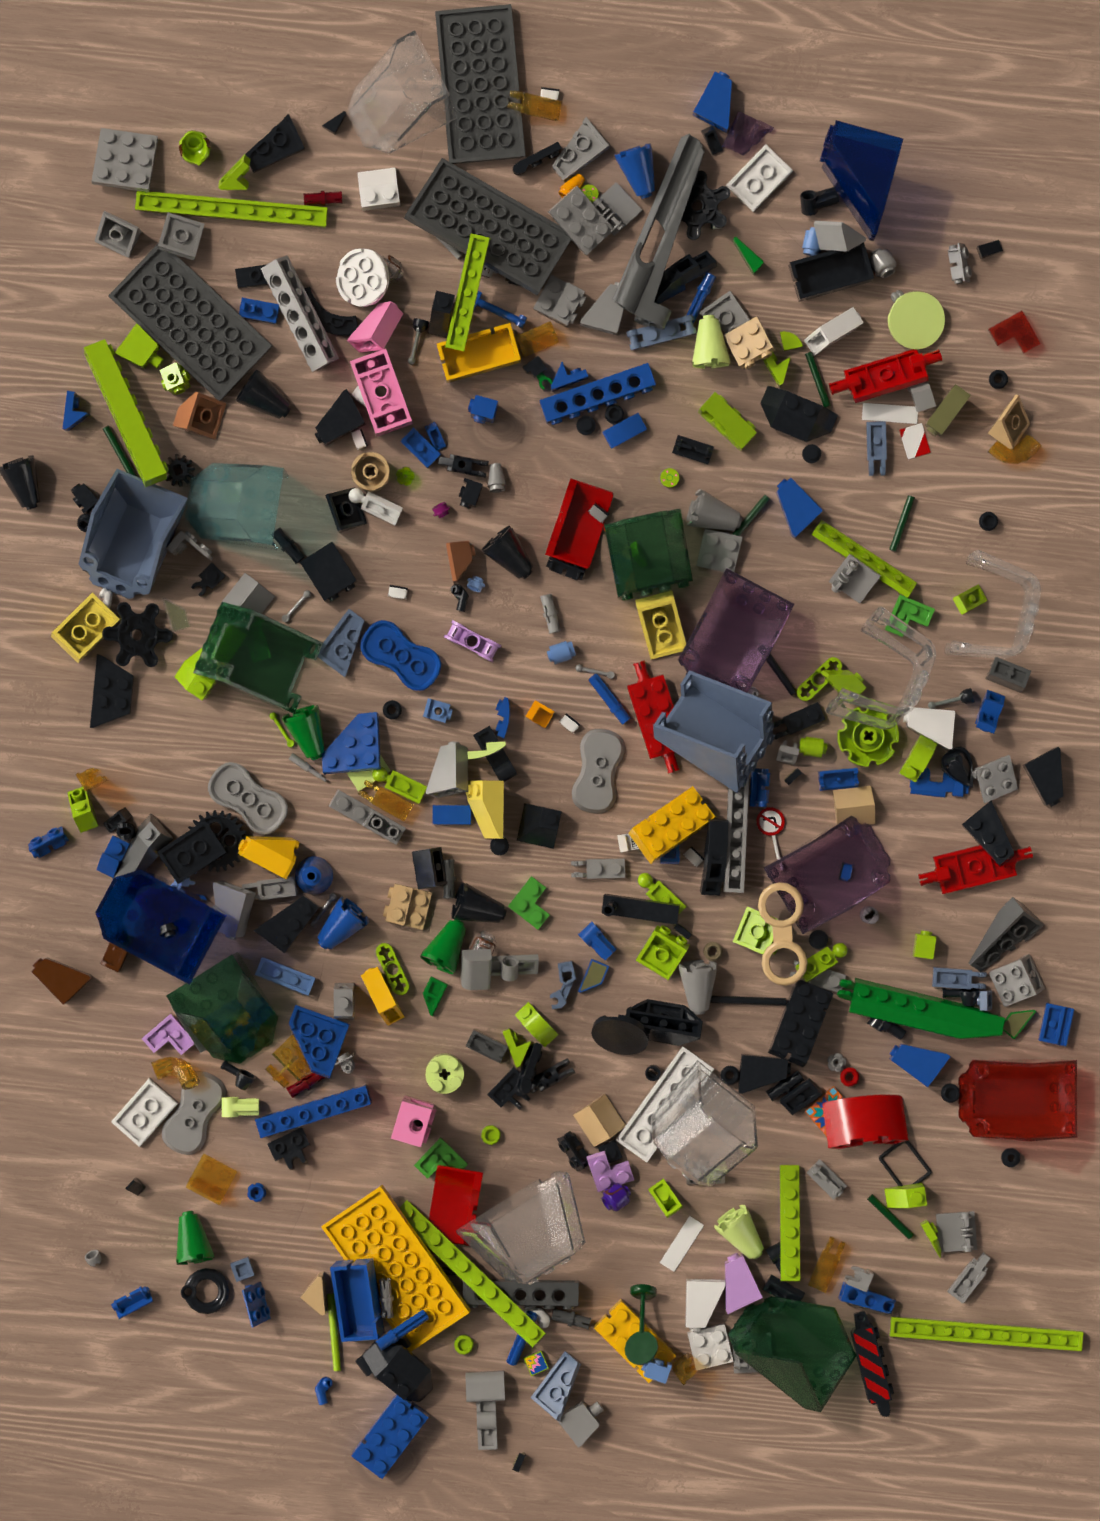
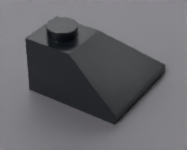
(539, 825)

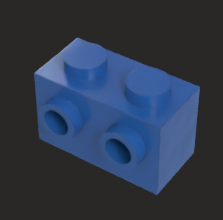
(483, 409)

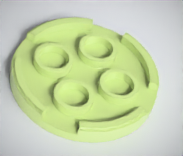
(916, 320)

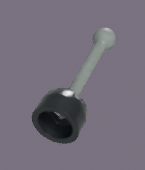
(419, 326)
(966, 697)

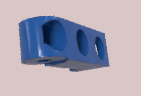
(866, 1299)

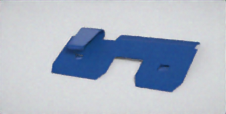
(924, 786)

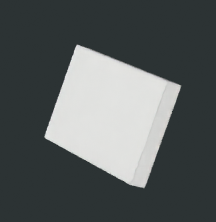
(759, 178)
(144, 1112)

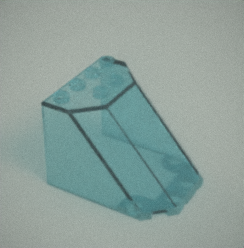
(236, 503)

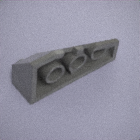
(144, 846)
(1010, 926)

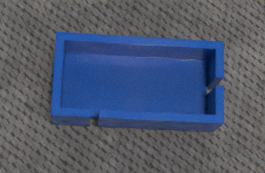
(357, 1300)
(390, 1436)

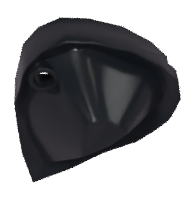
(959, 766)

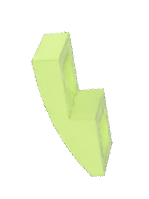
(492, 747)

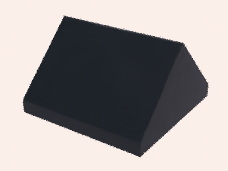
(344, 512)

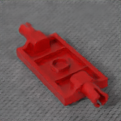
(886, 375)
(649, 700)
(970, 868)

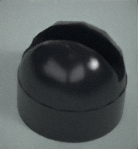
(651, 1075)

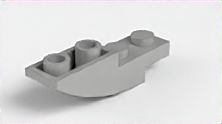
(367, 816)

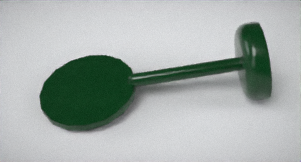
(641, 1345)

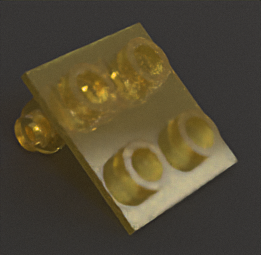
(211, 1179)

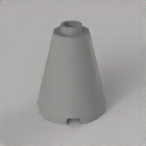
(712, 513)
(698, 983)

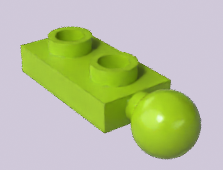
(400, 784)
(658, 891)
(823, 961)

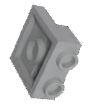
(560, 301)

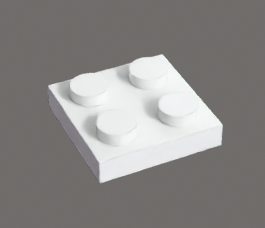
(710, 1347)

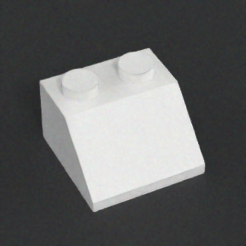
(378, 189)

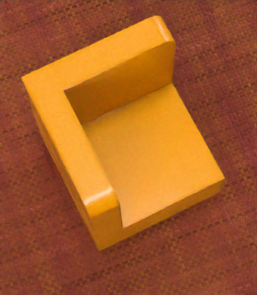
(540, 714)

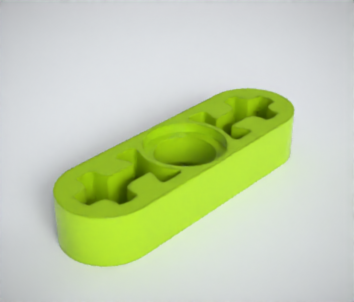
(812, 693)
(400, 971)

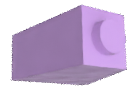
(739, 1285)

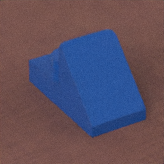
(562, 379)
(72, 417)
(113, 856)

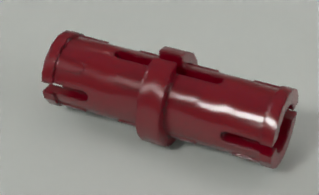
(322, 198)
(304, 1084)

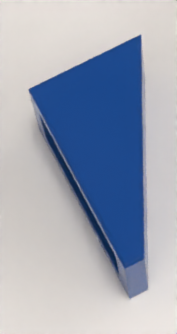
(435, 436)

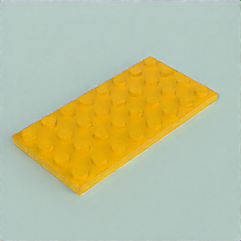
(380, 1231)

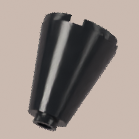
(263, 396)
(22, 480)
(509, 553)
(476, 906)

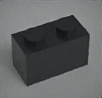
(429, 868)

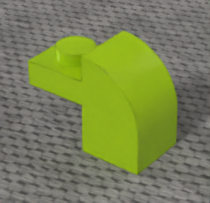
(918, 758)
(536, 1024)

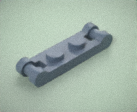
(656, 336)

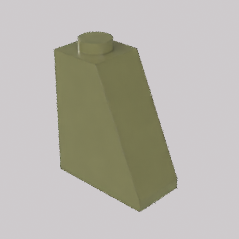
(947, 410)

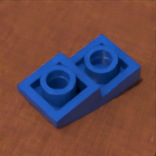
(624, 430)
(504, 711)

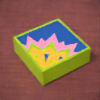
(536, 1363)

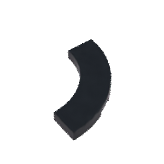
(333, 323)

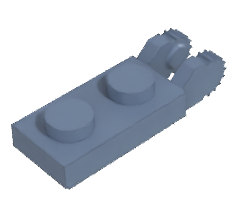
(876, 446)
(956, 978)

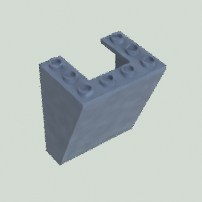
(717, 729)

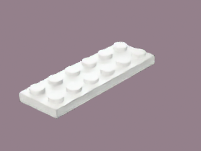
(638, 1131)

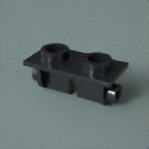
(693, 449)
(573, 571)
(568, 1145)

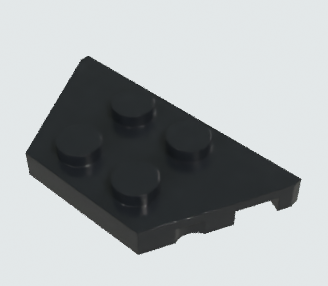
(111, 692)

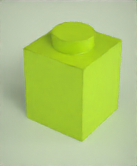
(924, 945)

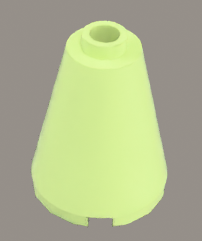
(710, 345)
(741, 1232)

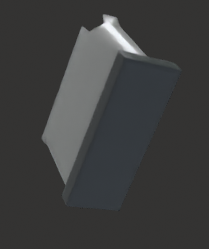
(598, 512)

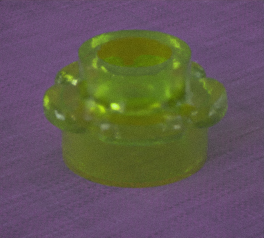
(405, 471)

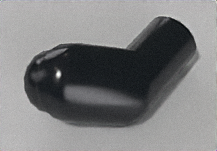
(461, 595)

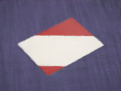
(914, 441)

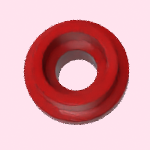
(849, 1083)

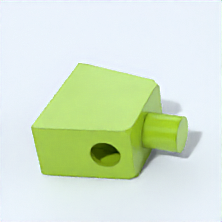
(140, 349)

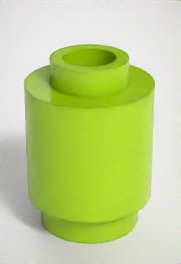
(812, 746)

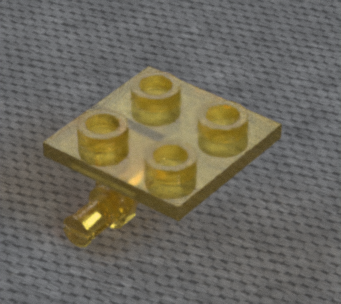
(292, 1059)

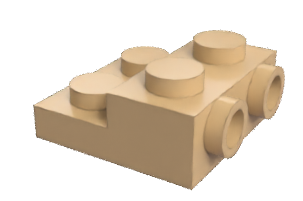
(749, 343)
(407, 906)

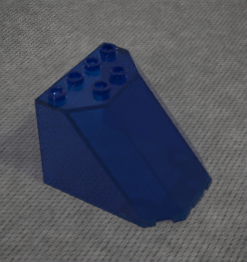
(861, 170)

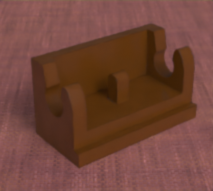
(114, 957)

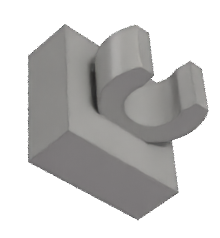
(787, 754)

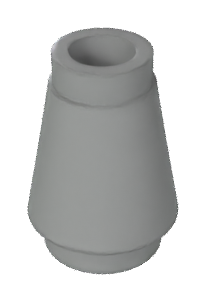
(496, 479)

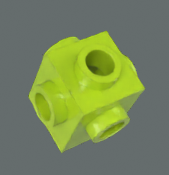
(175, 379)

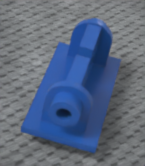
(758, 794)
(53, 837)
(136, 1300)

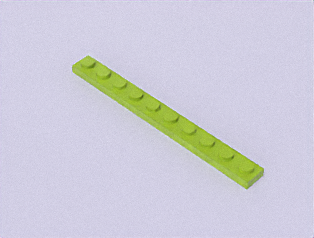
(231, 209)
(473, 1276)
(986, 1333)

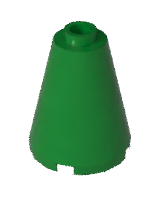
(306, 730)
(446, 947)
(192, 1240)

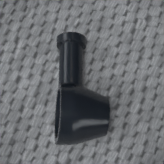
(967, 996)
(243, 1078)

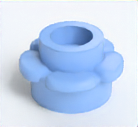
(475, 584)

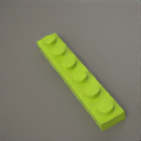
(467, 292)
(846, 546)
(789, 1224)

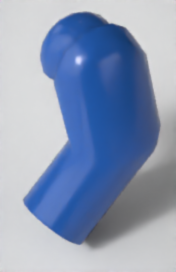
(321, 1389)

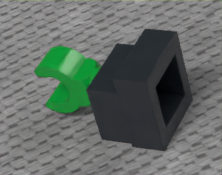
(536, 368)

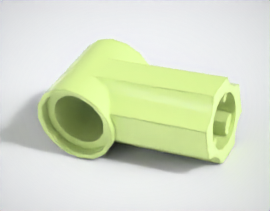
(234, 1106)

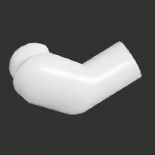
(107, 596)
(543, 1318)

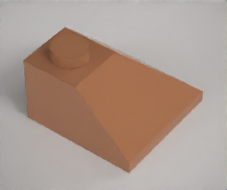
(200, 415)
(460, 558)

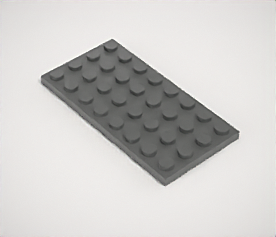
(479, 73)
(521, 240)
(190, 321)

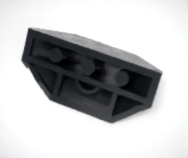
(796, 415)
(667, 1022)
(400, 1371)

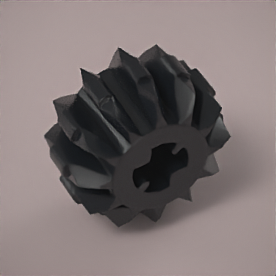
(184, 466)

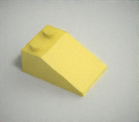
(661, 624)
(84, 627)
(487, 805)

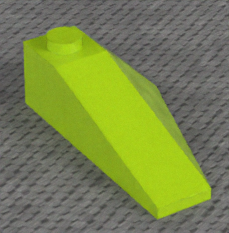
(191, 682)

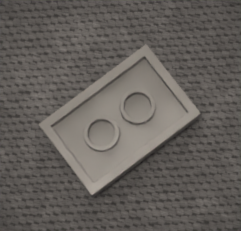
(581, 220)

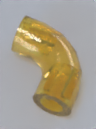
(1021, 453)
(176, 1067)

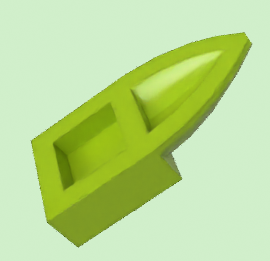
(930, 1230)

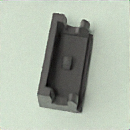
(1008, 674)
(487, 1046)

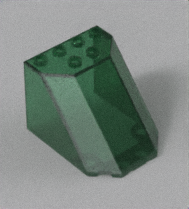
(648, 553)
(227, 1011)
(795, 1348)

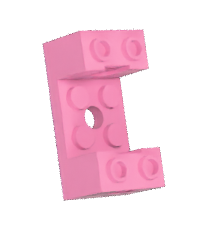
(385, 412)
(405, 1128)

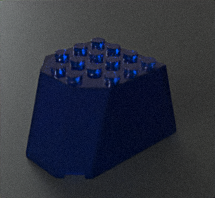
(144, 902)

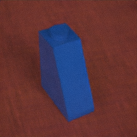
(715, 102)
(796, 506)
(919, 1062)

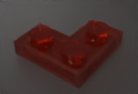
(1017, 327)

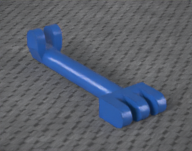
(519, 321)

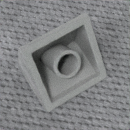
(117, 234)
(837, 236)
(249, 594)

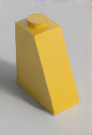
(382, 996)

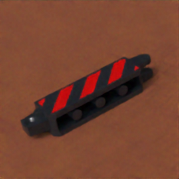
(870, 1363)

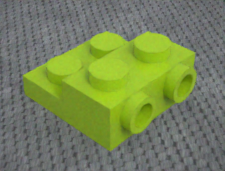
(754, 932)
(663, 951)

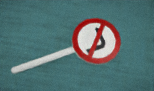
(771, 822)

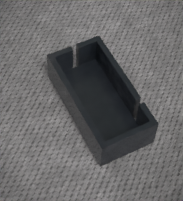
(830, 272)
(800, 1022)

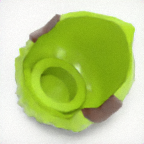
(194, 147)

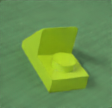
(234, 177)
(779, 370)
(970, 599)
(517, 1052)
(665, 1198)

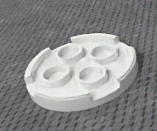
(362, 277)

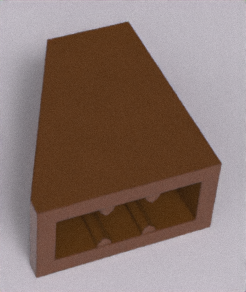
(60, 978)

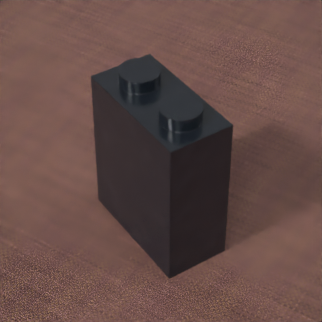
(329, 572)

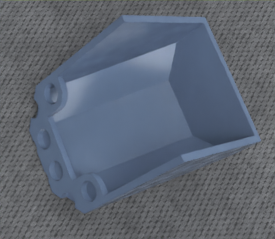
(130, 534)

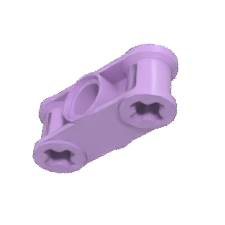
(462, 636)

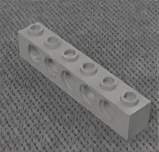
(299, 313)
(737, 829)

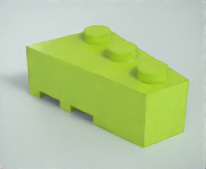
(727, 421)

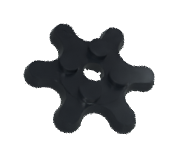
(709, 211)
(150, 634)

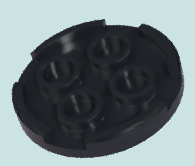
(620, 1034)

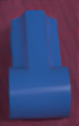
(594, 937)

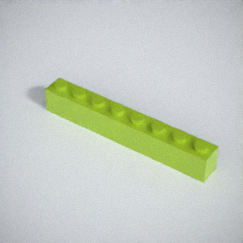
(125, 413)

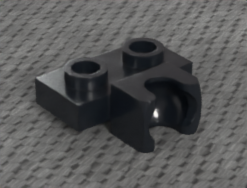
(290, 1147)

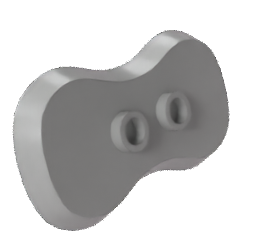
(600, 756)
(259, 807)
(187, 1126)

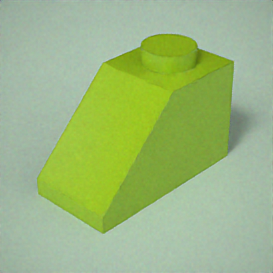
(844, 679)
(906, 1196)

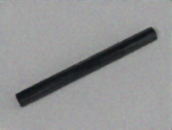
(748, 1000)

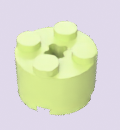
(437, 1081)

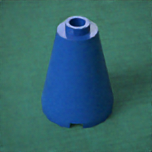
(638, 169)
(322, 871)
(341, 924)

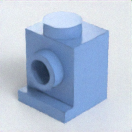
(429, 711)
(657, 1370)

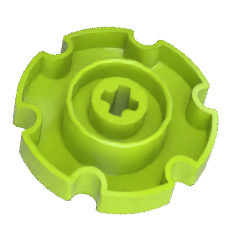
(864, 751)

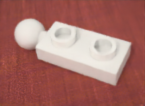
(376, 505)

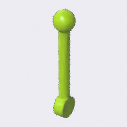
(290, 743)

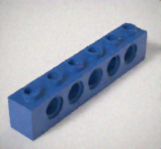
(642, 373)
(313, 1111)

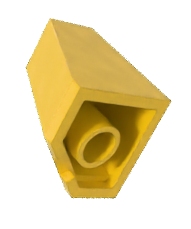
(270, 853)

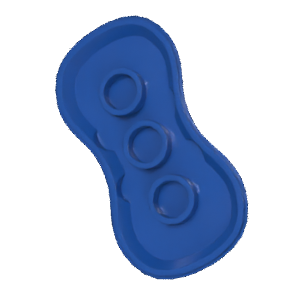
(388, 647)

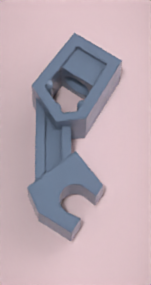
(562, 994)

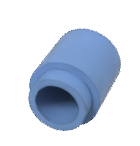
(810, 243)
(561, 652)

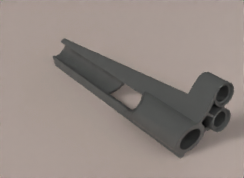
(640, 279)

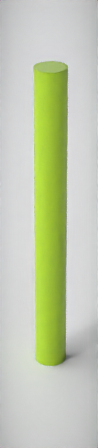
(334, 1332)

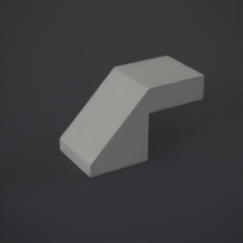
(922, 396)

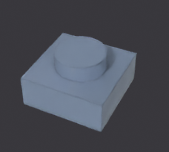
(985, 1000)
(242, 1269)

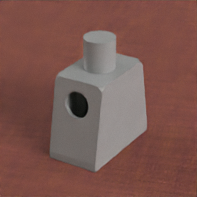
(344, 1001)
(581, 1421)

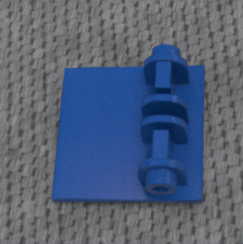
(256, 1304)

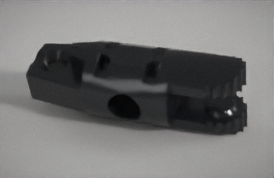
(453, 464)
(541, 1080)

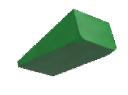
(751, 259)

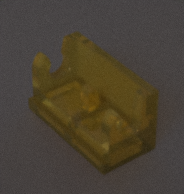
(537, 339)
(87, 779)
(682, 1369)

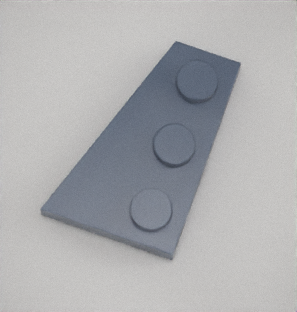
(341, 642)
(557, 1386)

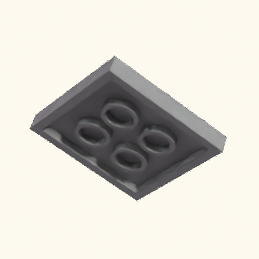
(124, 160)

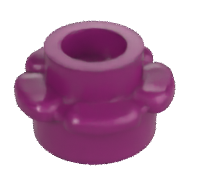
(441, 510)

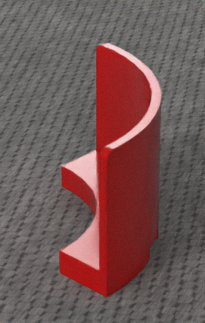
(576, 530)
(865, 1119)
(453, 1200)

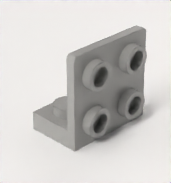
(178, 545)
(1017, 980)

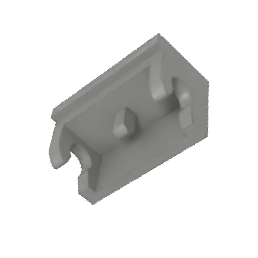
(862, 1278)

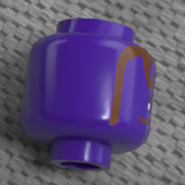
(616, 1197)

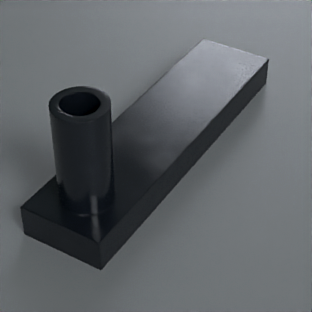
(640, 909)

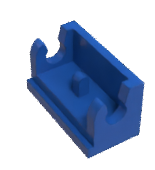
(838, 779)

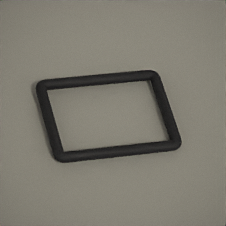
(916, 1154)

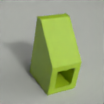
(82, 809)

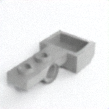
(480, 965)
(485, 1390)

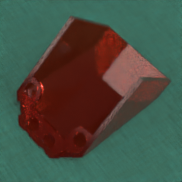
(1020, 1099)

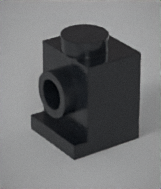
(470, 493)
(84, 497)

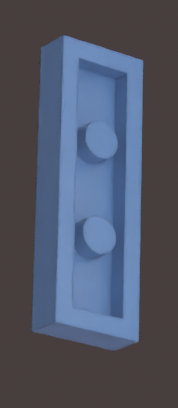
(285, 976)

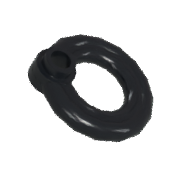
(197, 1277)

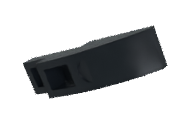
(682, 272)
(715, 857)

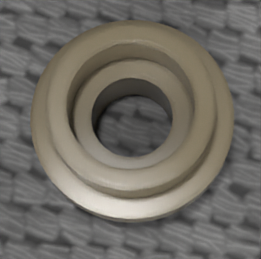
(708, 946)

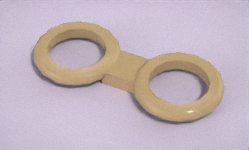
(782, 934)

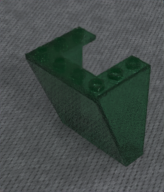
(255, 656)

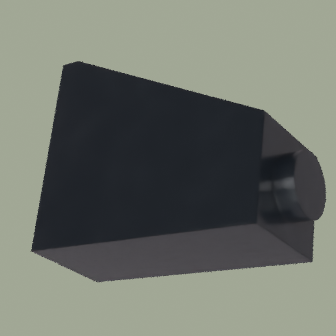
(441, 314)
(339, 420)
(1046, 776)
(761, 1071)

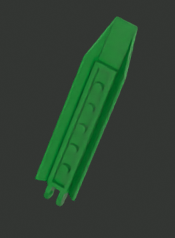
(919, 1010)

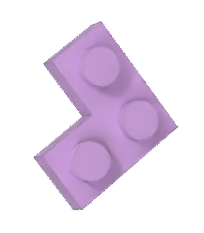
(170, 1031)
(607, 1175)

